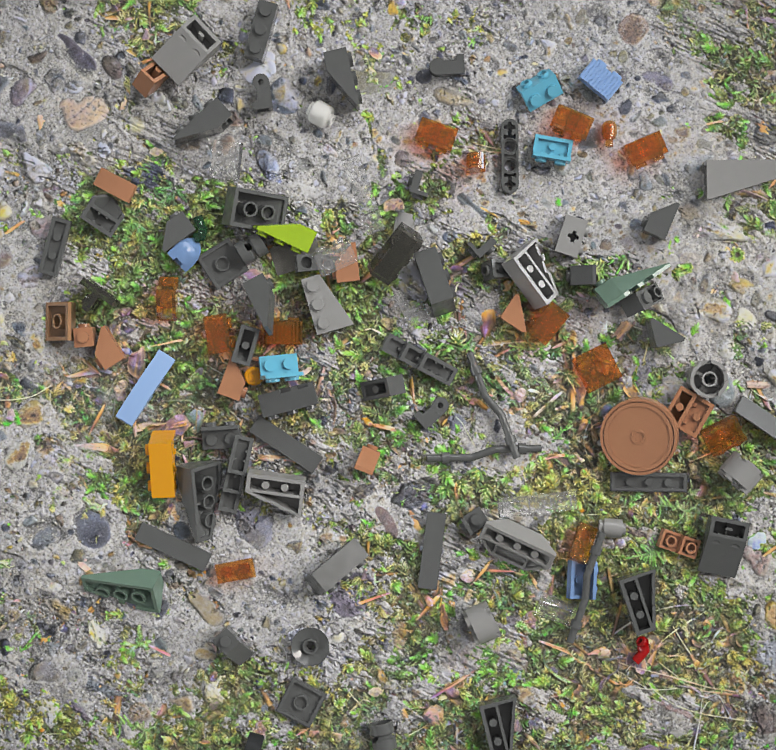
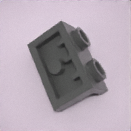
(219, 436)

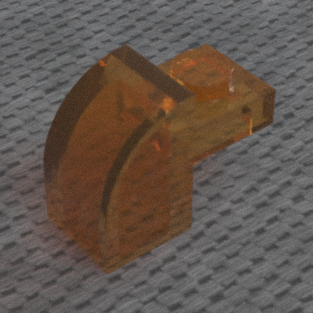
(167, 299)

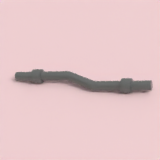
(476, 371)
(446, 457)
(595, 551)

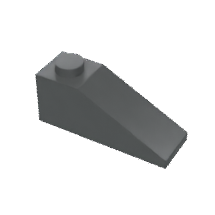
(263, 300)

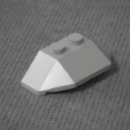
(517, 545)

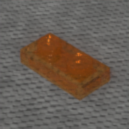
(582, 542)
(235, 570)

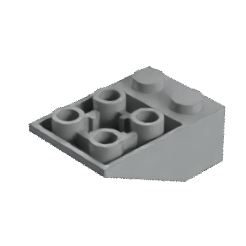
(187, 50)

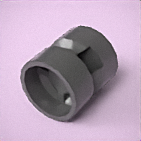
(258, 245)
(382, 735)

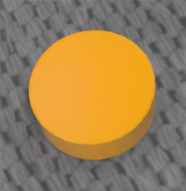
(252, 376)

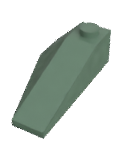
(619, 287)
(135, 586)

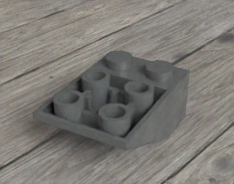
(339, 72)
(209, 122)
(723, 546)

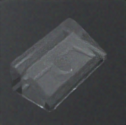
(555, 609)

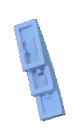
(145, 388)

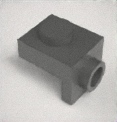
(414, 181)
(487, 248)

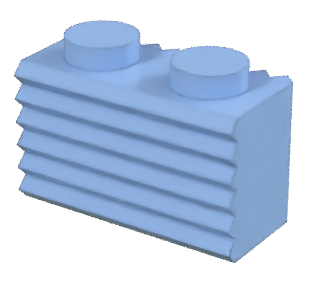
(600, 79)

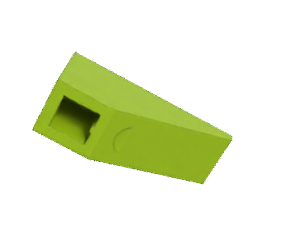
(292, 234)

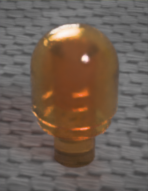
(609, 132)

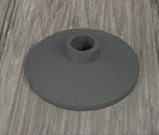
(308, 656)

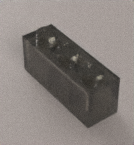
(395, 254)

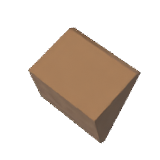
(60, 321)

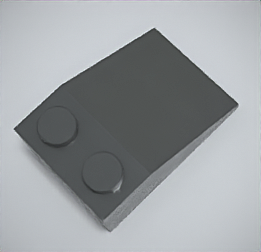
(251, 207)

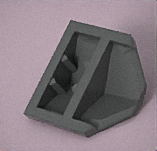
(103, 214)

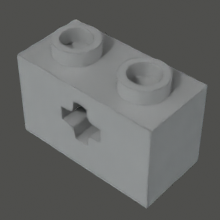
(571, 225)

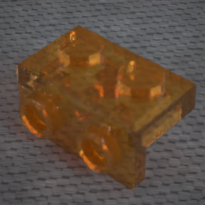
(723, 435)

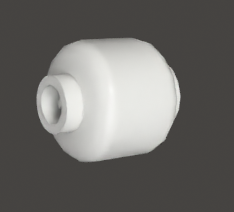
(321, 114)

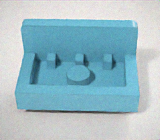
(539, 89)
(552, 149)

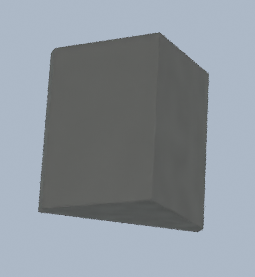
(661, 335)

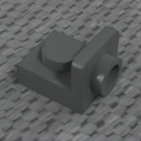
(493, 269)
(473, 521)

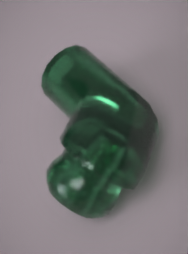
(202, 229)

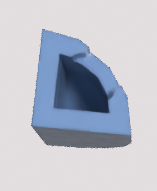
(186, 253)

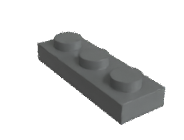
(55, 246)

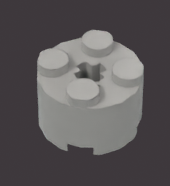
(718, 377)
(740, 472)
(483, 623)

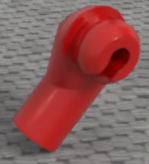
(643, 649)

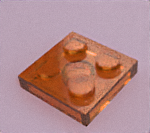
(596, 368)

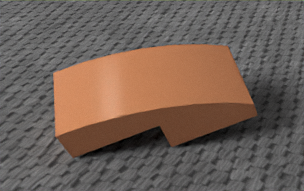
(115, 185)
(678, 543)

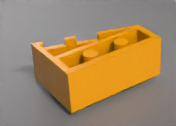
(161, 464)

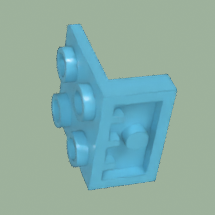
(279, 366)

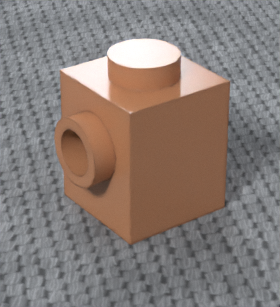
(84, 336)

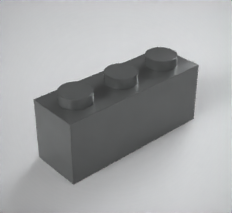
(261, 31)

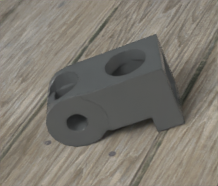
(447, 68)
(263, 90)
(304, 263)
(434, 412)

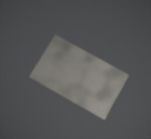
(284, 257)

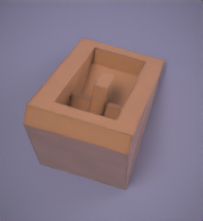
(514, 315)

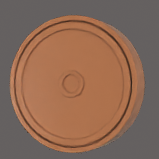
(639, 435)

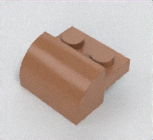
(690, 411)

